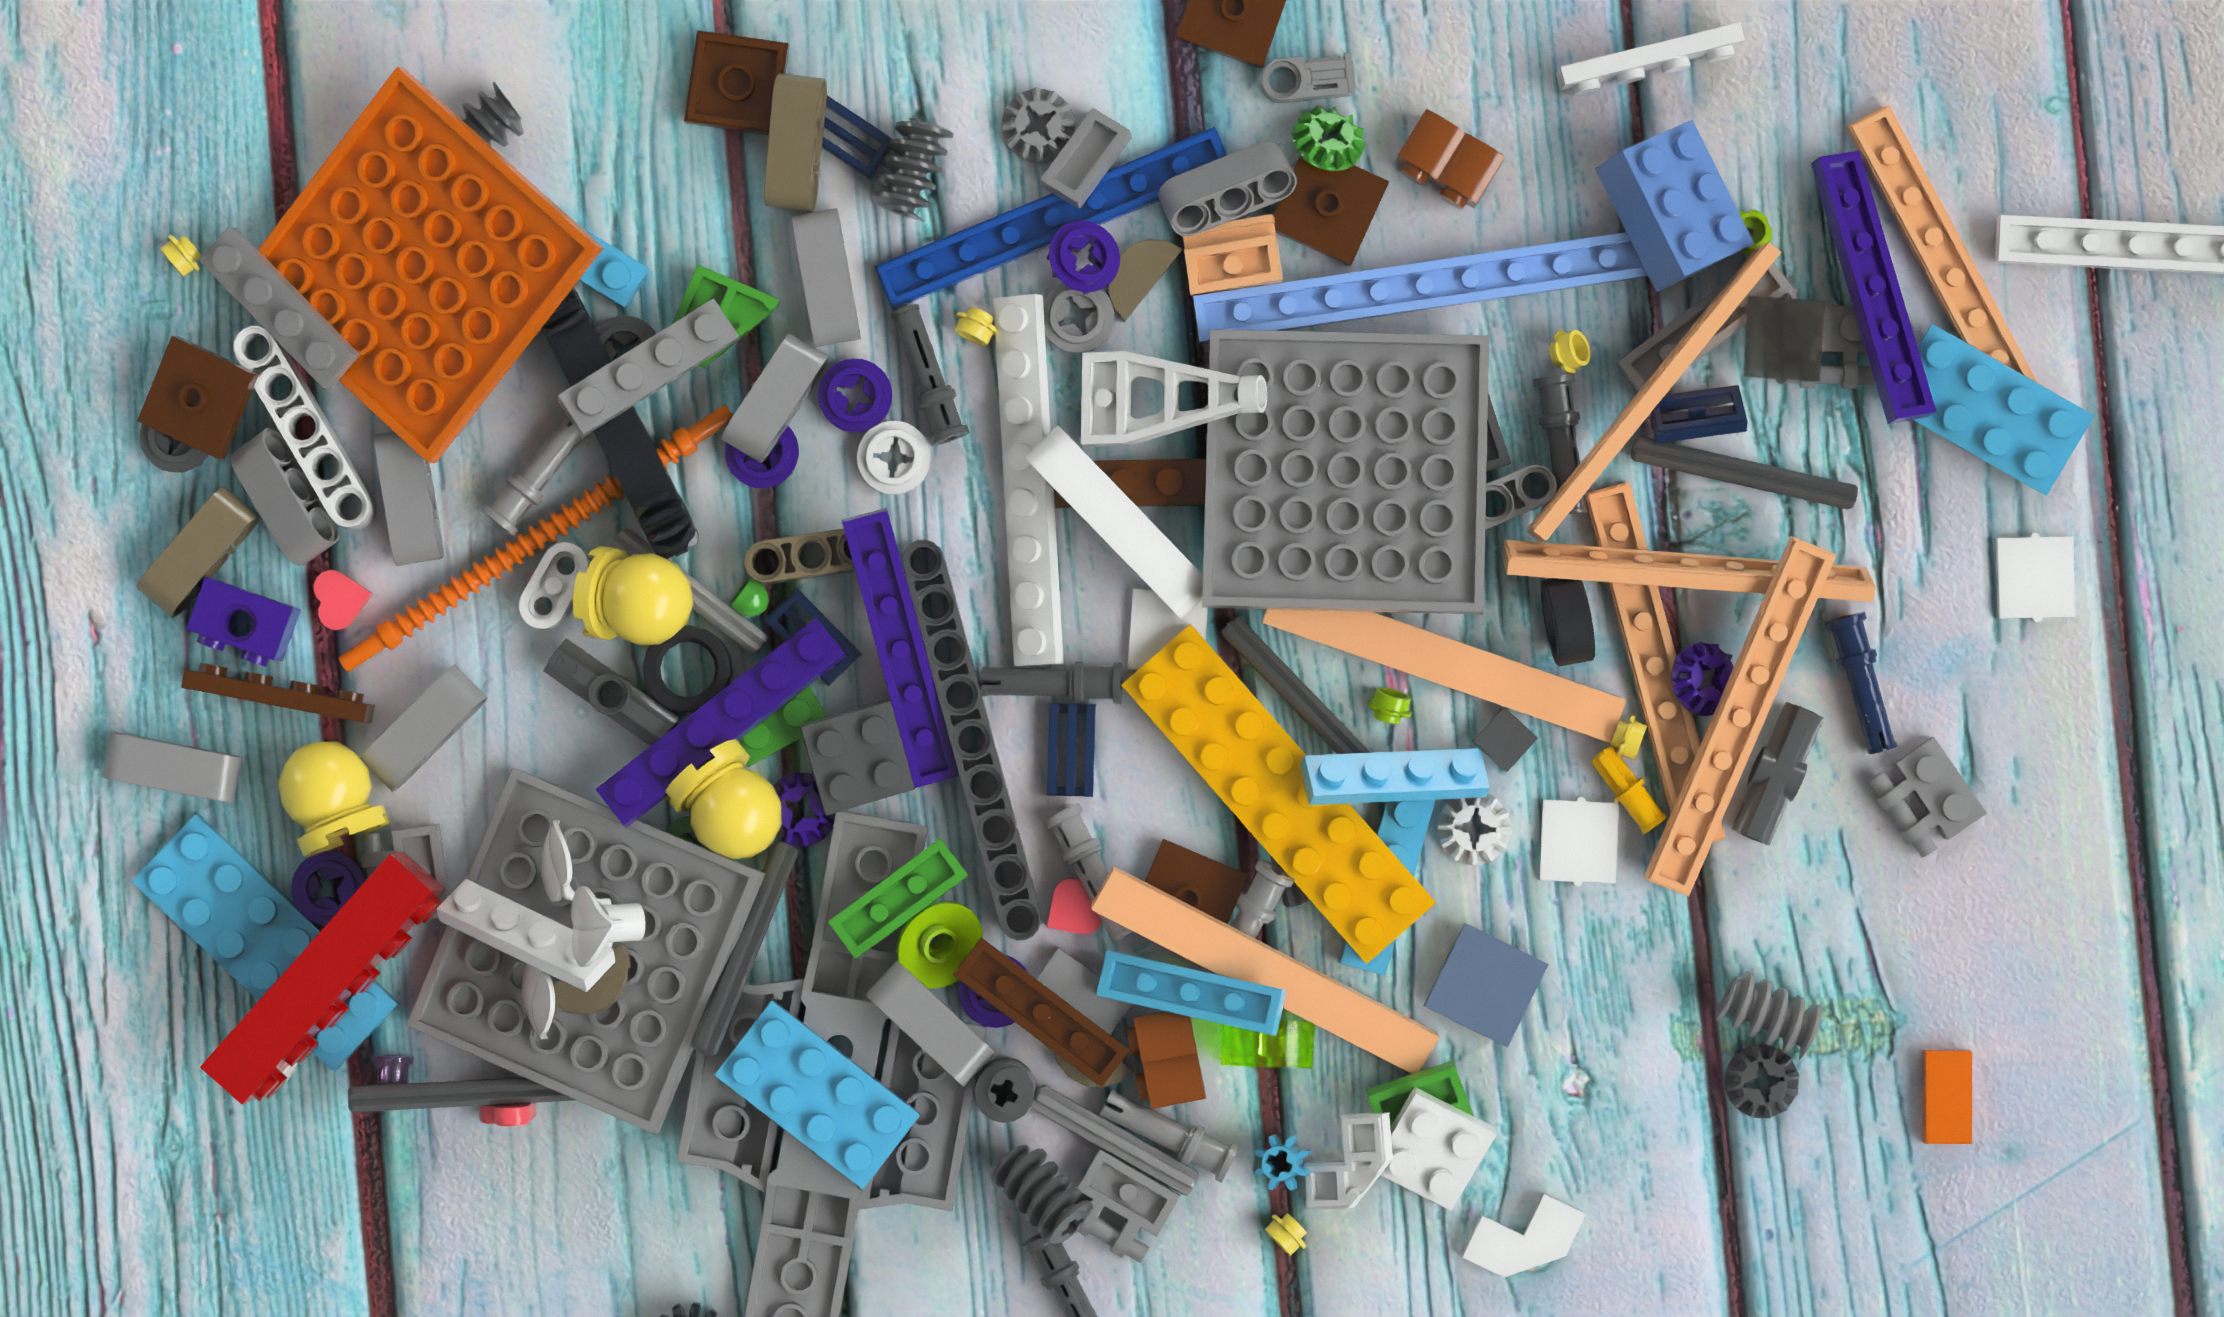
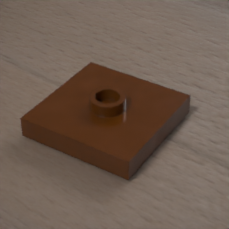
(1232, 27)
(734, 81)
(1330, 209)
(198, 397)
(1196, 880)

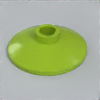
(936, 962)

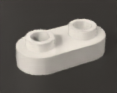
(552, 584)

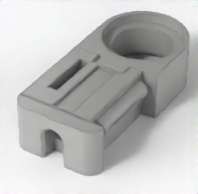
(1314, 80)

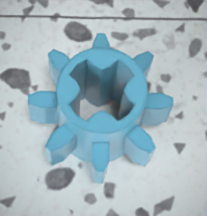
(1271, 1167)

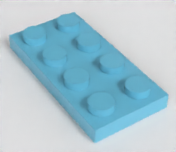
(1999, 411)
(817, 1094)

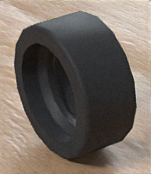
(1567, 621)
(657, 687)

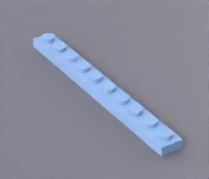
(1420, 286)

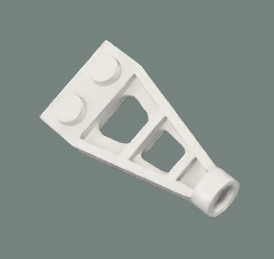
(1107, 397)

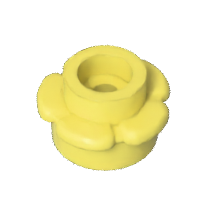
(181, 254)
(975, 326)
(1569, 350)
(1628, 738)
(1286, 1233)

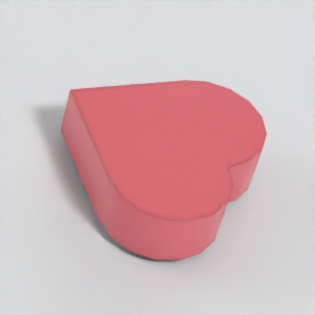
(339, 598)
(1072, 908)
(507, 1114)

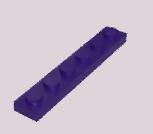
(1873, 287)
(900, 647)
(723, 718)

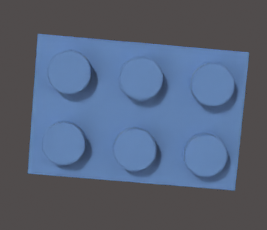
(1674, 205)

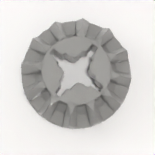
(1034, 146)
(1068, 336)

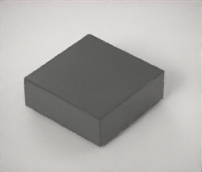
(1505, 739)

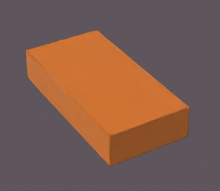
(1947, 1097)

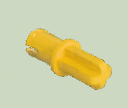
(1628, 789)

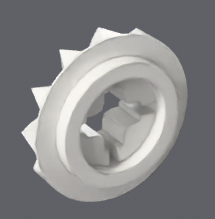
(879, 441)
(1458, 843)

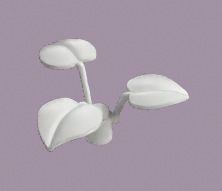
(594, 926)

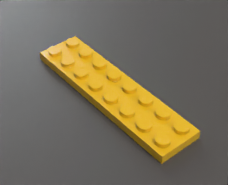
(1261, 781)

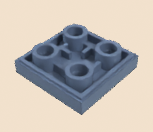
(1485, 984)

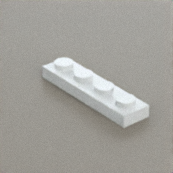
(1669, 54)
(520, 933)

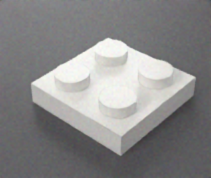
(1436, 1148)

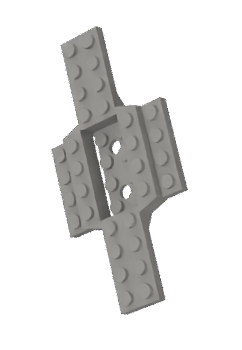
(808, 1202)

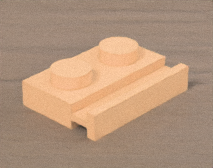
(1233, 256)

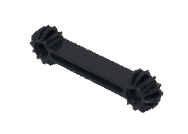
(623, 438)

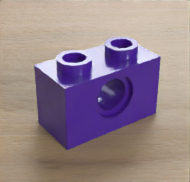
(219, 605)

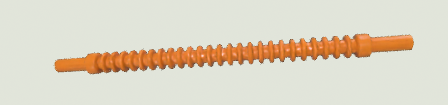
(390, 633)

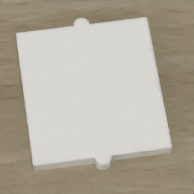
(2035, 577)
(1156, 624)
(1579, 841)

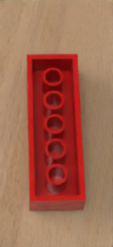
(323, 977)

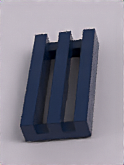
(877, 157)
(1699, 419)
(785, 608)
(1072, 710)

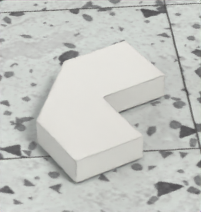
(1366, 1155)
(1543, 1240)

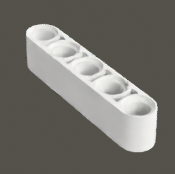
(324, 440)
(1118, 521)

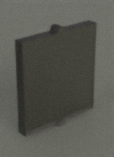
(1783, 339)

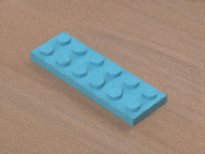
(248, 926)

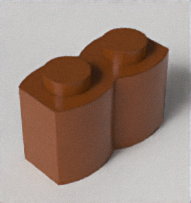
(1449, 160)
(1168, 1059)

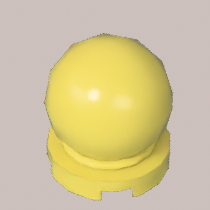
(632, 597)
(328, 794)
(730, 806)

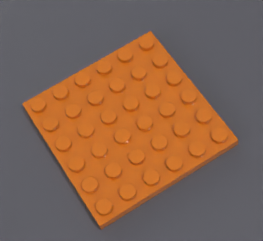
(427, 261)

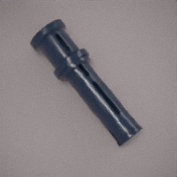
(1857, 660)

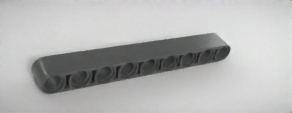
(959, 719)

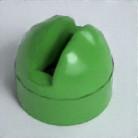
(750, 599)

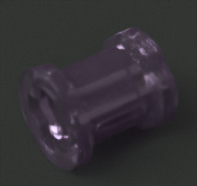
(392, 1068)

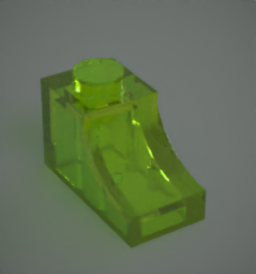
(1248, 1048)

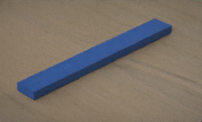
(1035, 223)

